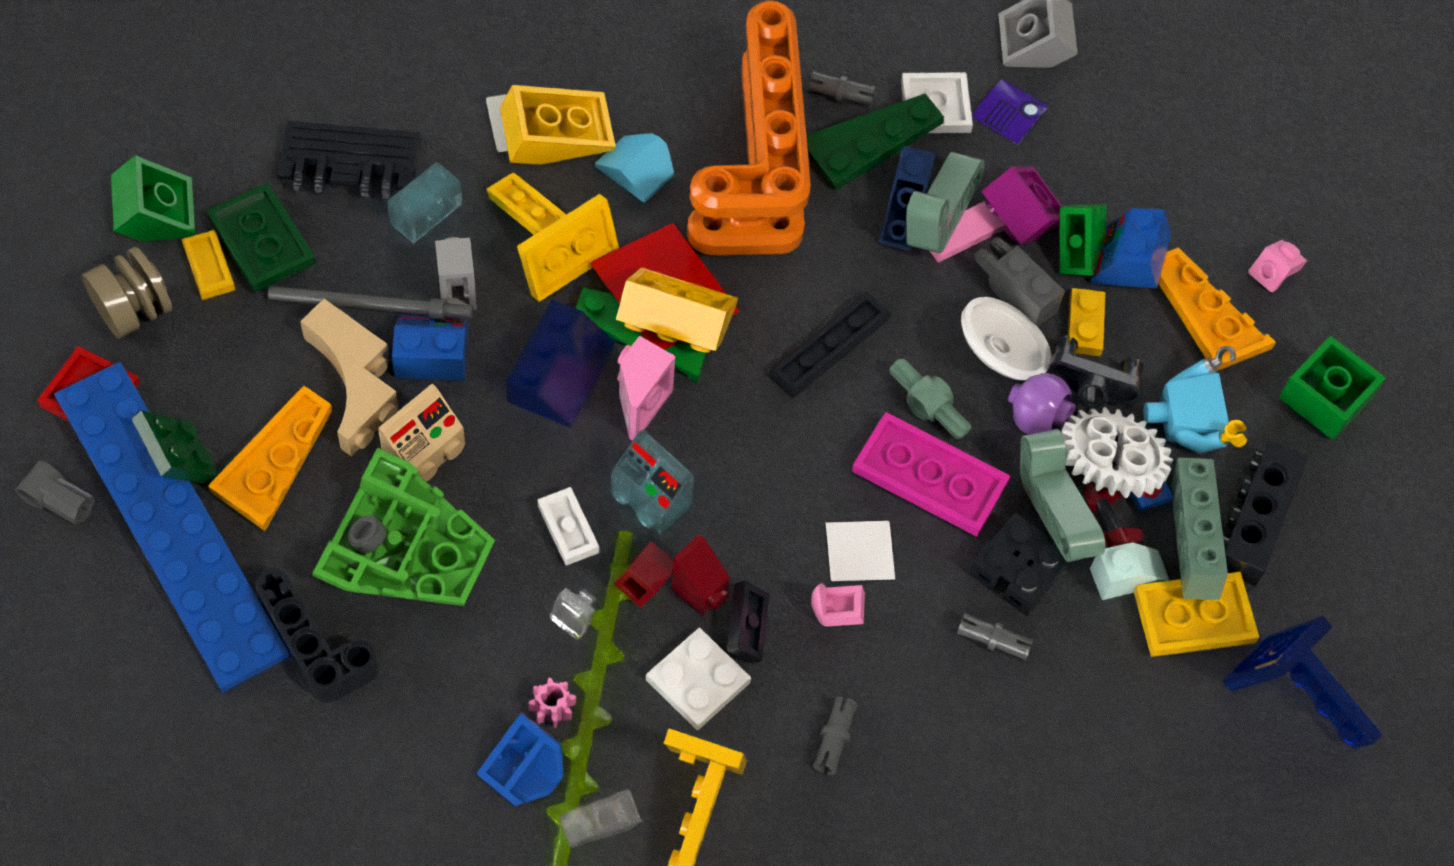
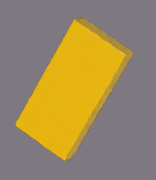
(208, 264)

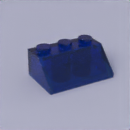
(559, 364)

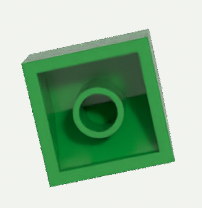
(151, 201)

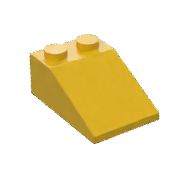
(555, 124)

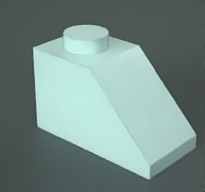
(1125, 567)

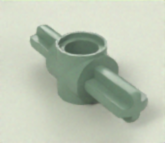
(930, 398)

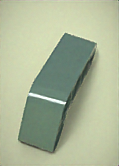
(935, 215)
(1057, 497)

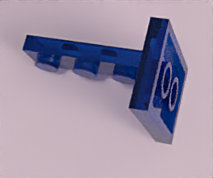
(1291, 653)

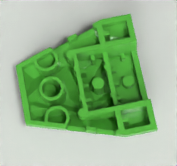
(428, 544)

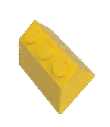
(676, 309)

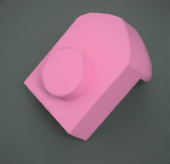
(838, 605)

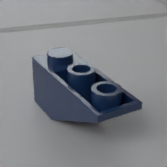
(911, 176)

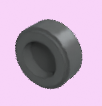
(367, 534)

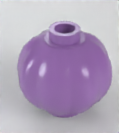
(1041, 403)

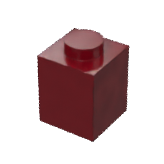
(645, 574)

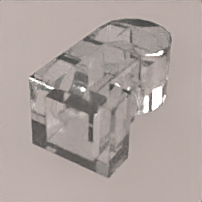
(600, 819)

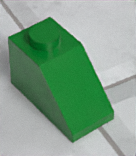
(1081, 237)

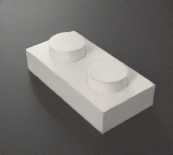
(568, 526)

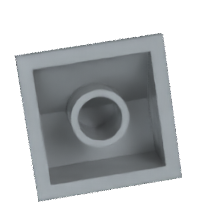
(1037, 33)

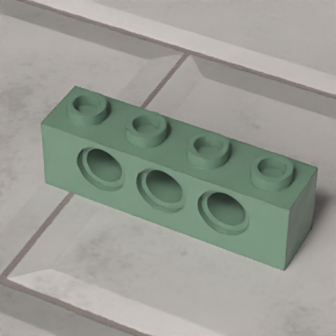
(1198, 529)

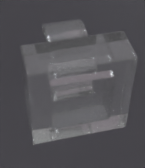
(573, 612)

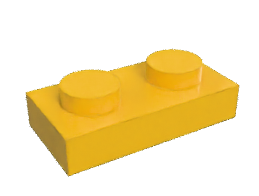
(1087, 320)

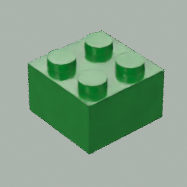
(1331, 387)

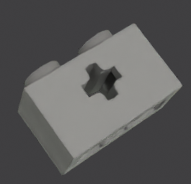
(456, 271)

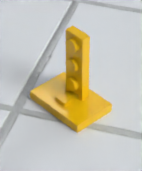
(560, 241)
(705, 788)

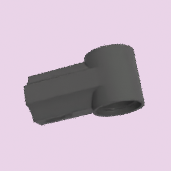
(49, 489)

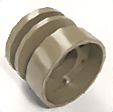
(127, 292)

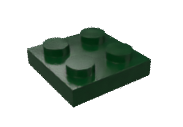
(175, 447)

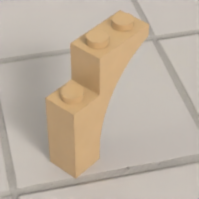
(359, 361)

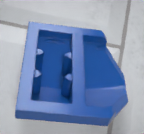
(524, 763)

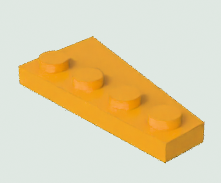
(1208, 312)
(269, 463)

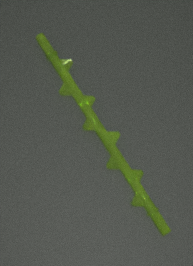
(592, 715)

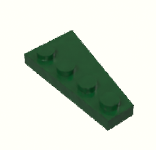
(865, 141)

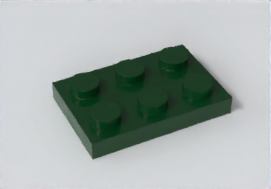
(261, 237)

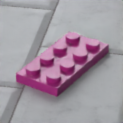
(931, 474)

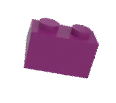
(1023, 204)

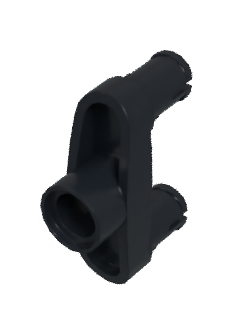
(1093, 381)

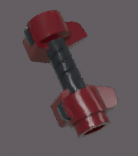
(1100, 503)

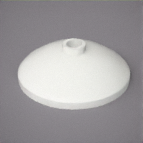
(1005, 338)

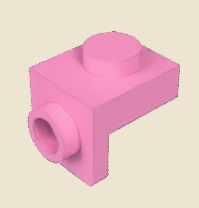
(1276, 264)

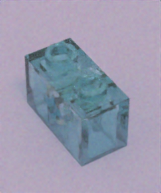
(425, 202)

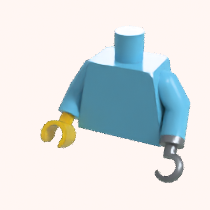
(1195, 408)

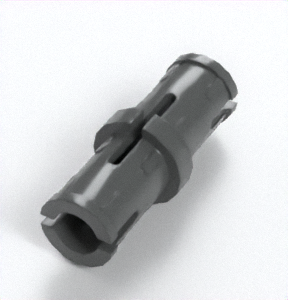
(842, 88)
(995, 636)
(835, 735)

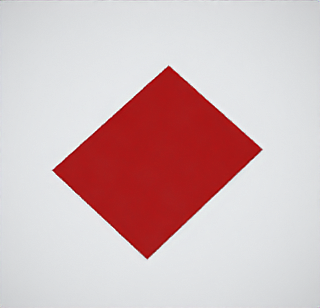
(661, 252)

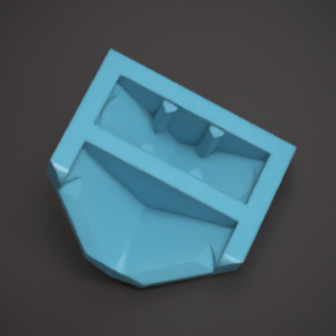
(638, 164)

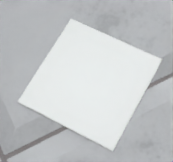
(860, 551)

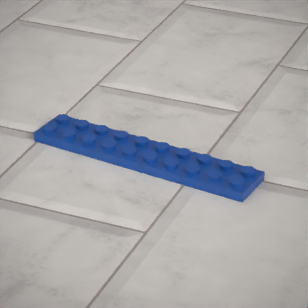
(173, 532)

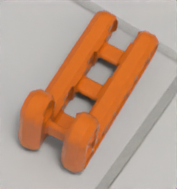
(777, 178)

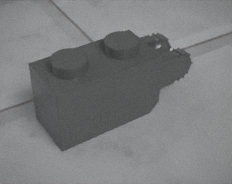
(1020, 281)

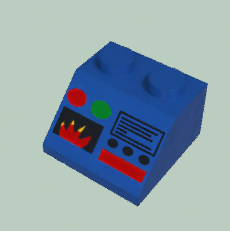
(1134, 249)
(430, 348)

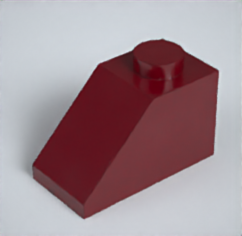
(700, 576)

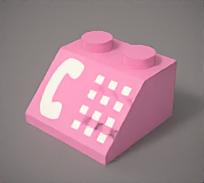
(644, 383)

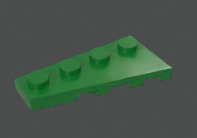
(603, 310)

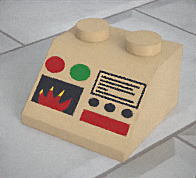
(424, 433)

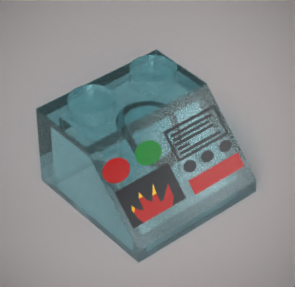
(652, 483)

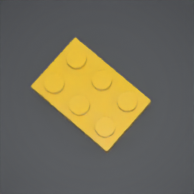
(1192, 625)

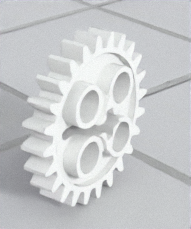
(1138, 456)

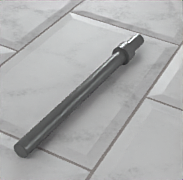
(435, 308)

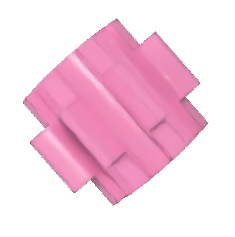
(550, 691)

